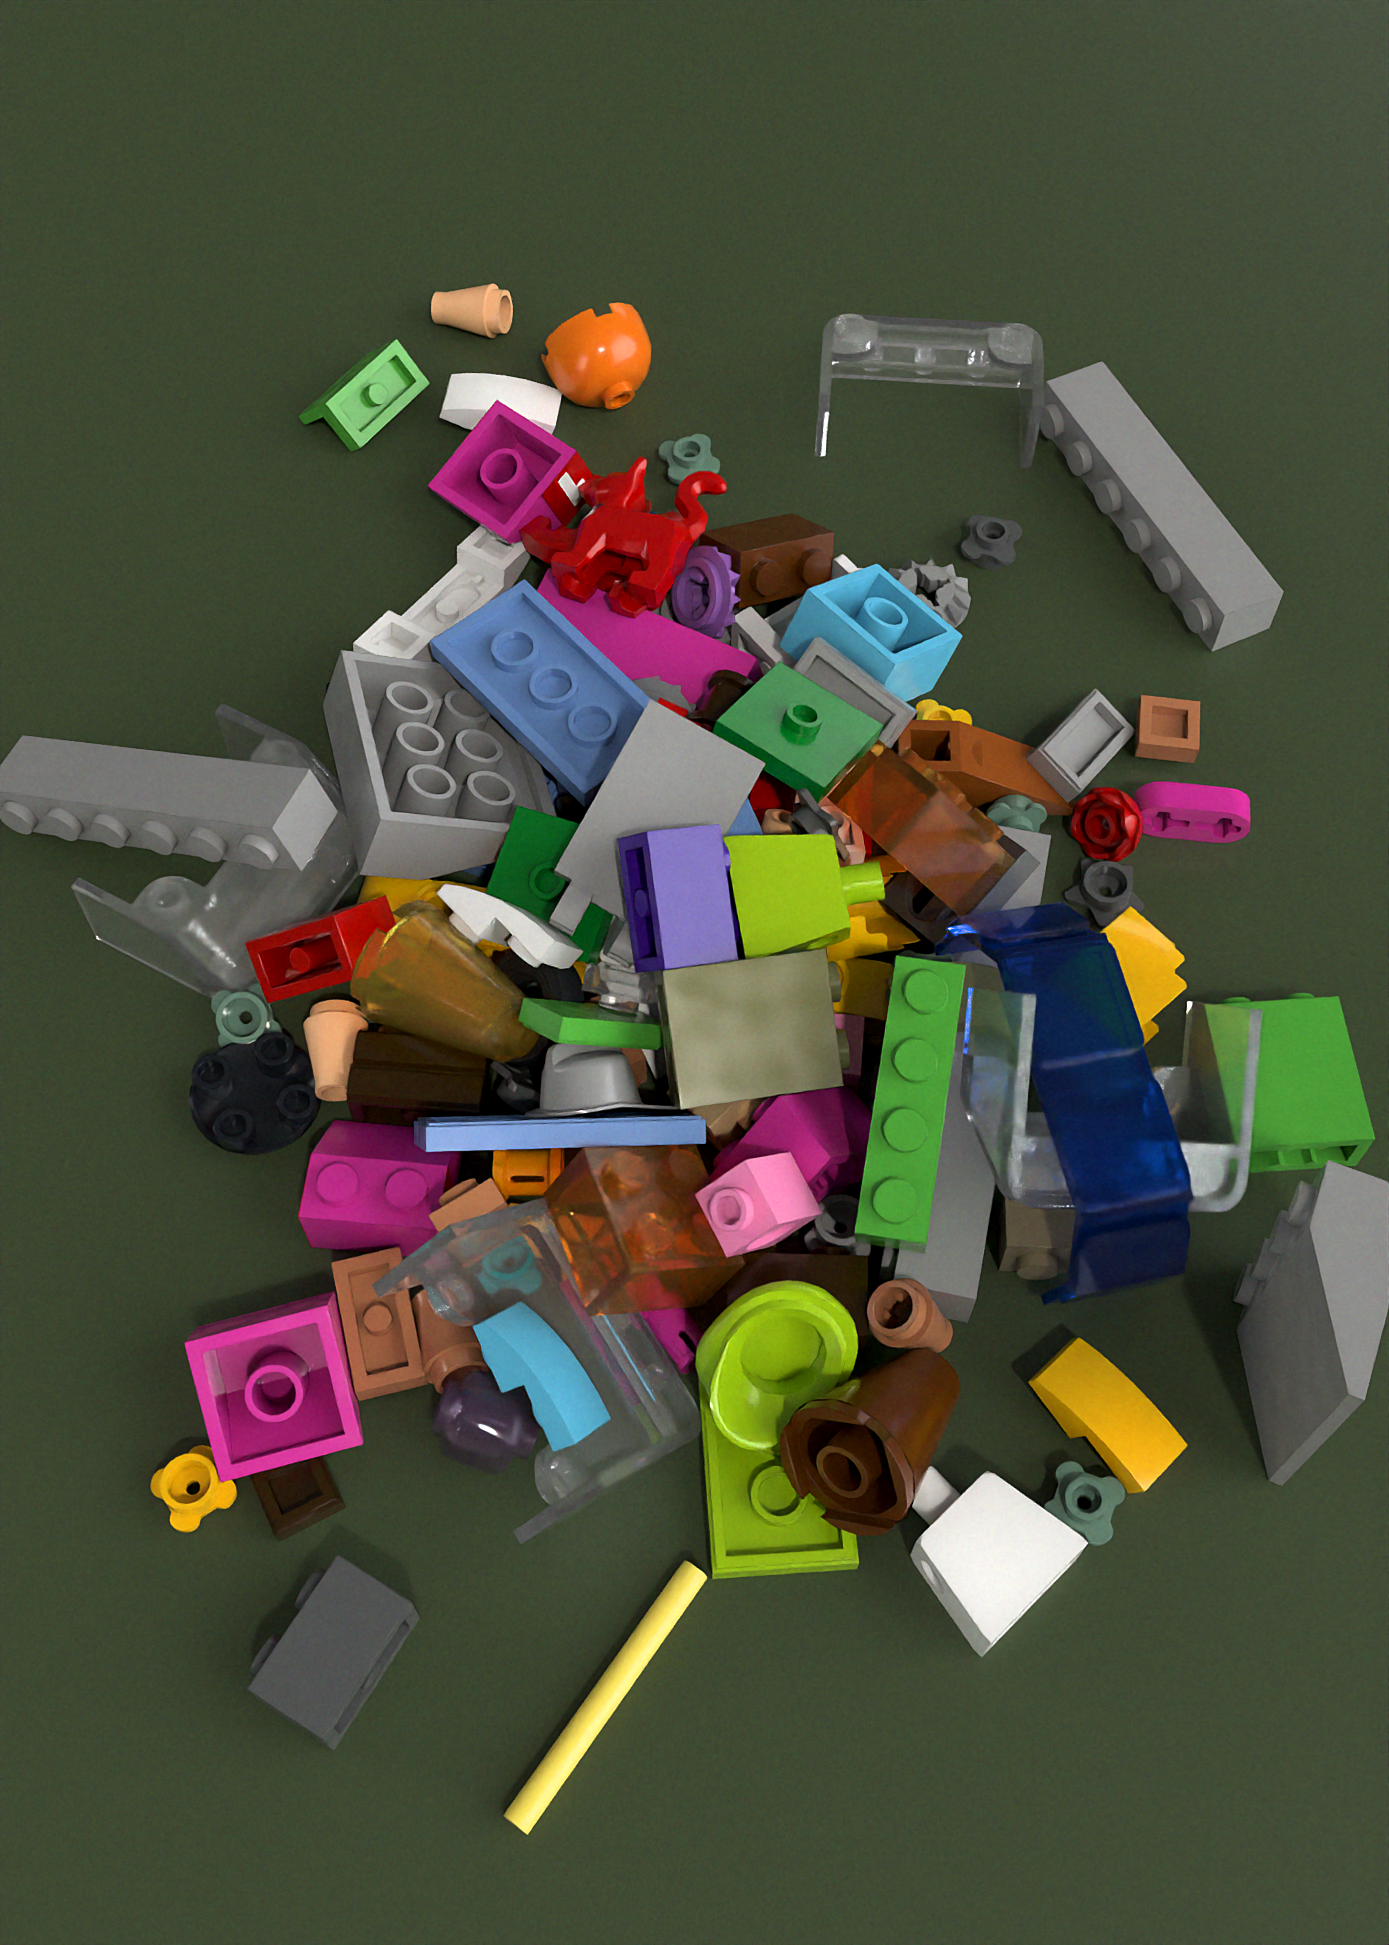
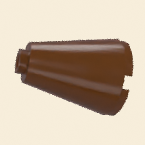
(871, 1440)

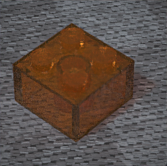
(924, 824)
(638, 1229)

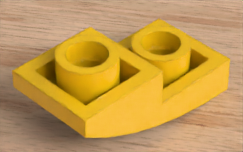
(1104, 1405)

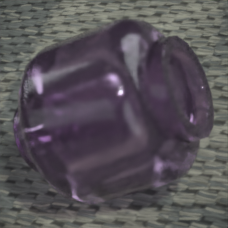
(482, 1424)

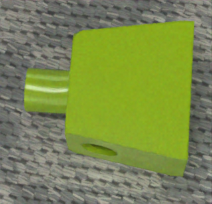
(795, 892)

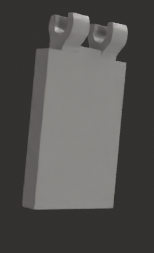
(661, 780)

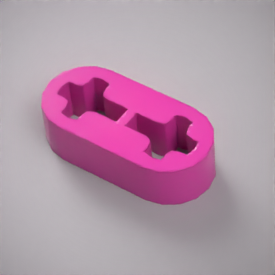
(1193, 812)

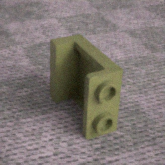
(751, 1028)

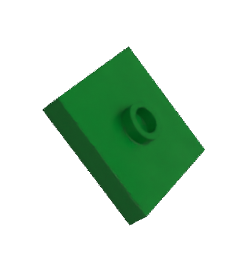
(798, 730)
(527, 878)

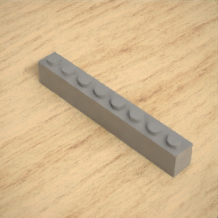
(963, 1178)

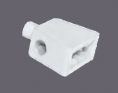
(988, 1553)

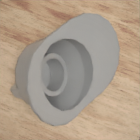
(586, 1081)

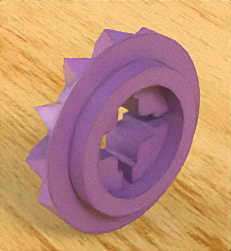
(690, 595)

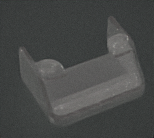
(935, 353)
(202, 931)
(1206, 1097)
(517, 1257)

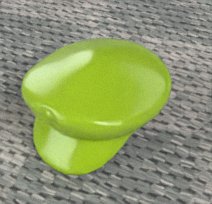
(772, 1357)

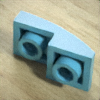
(530, 1353)

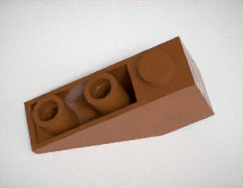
(980, 763)

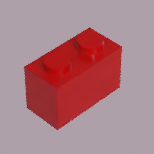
(317, 949)

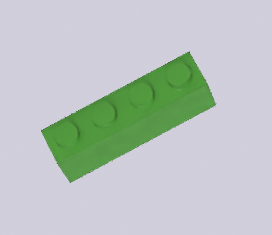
(910, 1104)

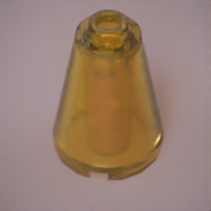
(440, 986)

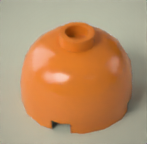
(599, 357)

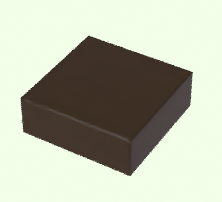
(297, 1495)

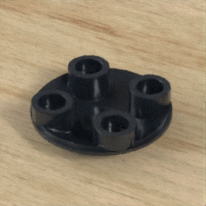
(254, 1095)

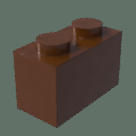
(774, 556)

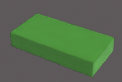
(590, 1024)

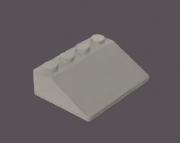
(423, 768)
(1314, 1313)

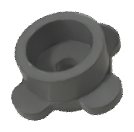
(991, 541)

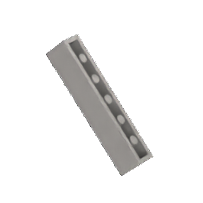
(1159, 507)
(165, 802)

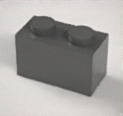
(332, 1651)

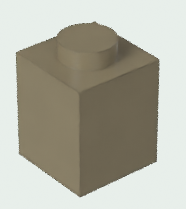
(1033, 1239)

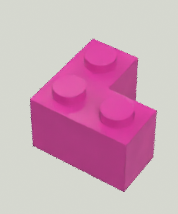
(821, 1130)

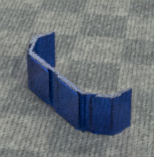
(1095, 1095)

